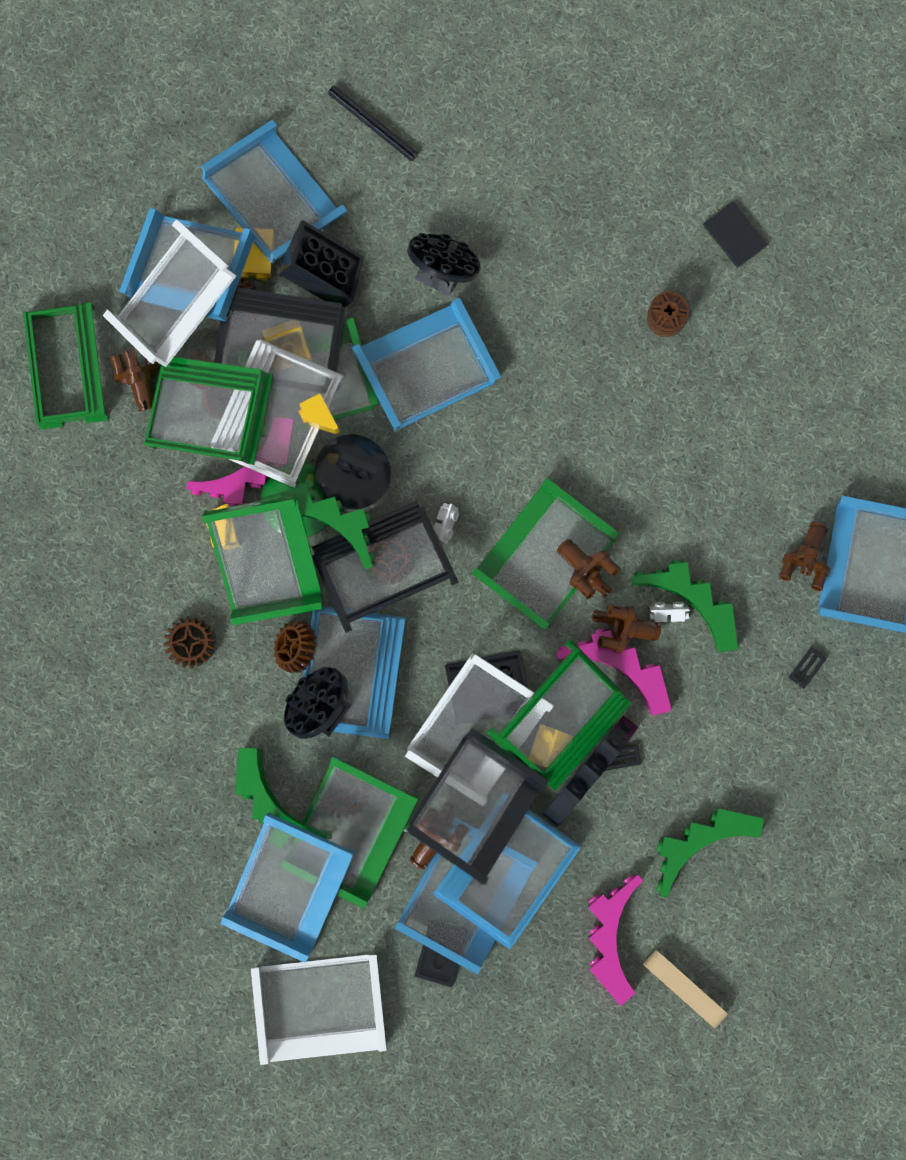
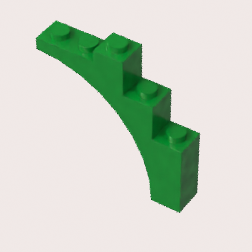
(328, 512)
(677, 581)
(252, 782)
(697, 836)

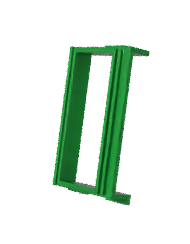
(88, 362)

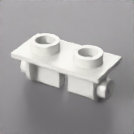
(449, 515)
(676, 610)

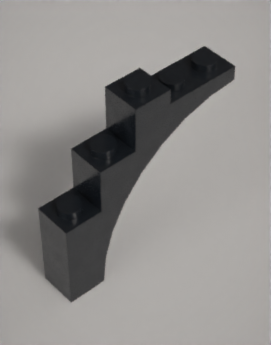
(590, 771)

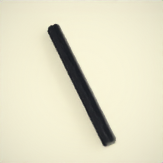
(372, 123)

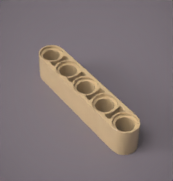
(685, 989)

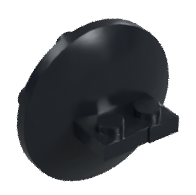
(440, 264)
(352, 471)
(318, 705)

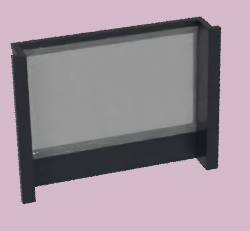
(265, 314)
(405, 563)
(475, 805)

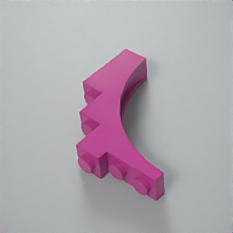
(231, 486)
(647, 681)
(608, 911)

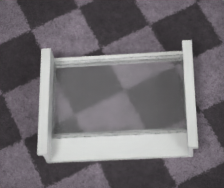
(173, 298)
(284, 435)
(475, 699)
(318, 1008)

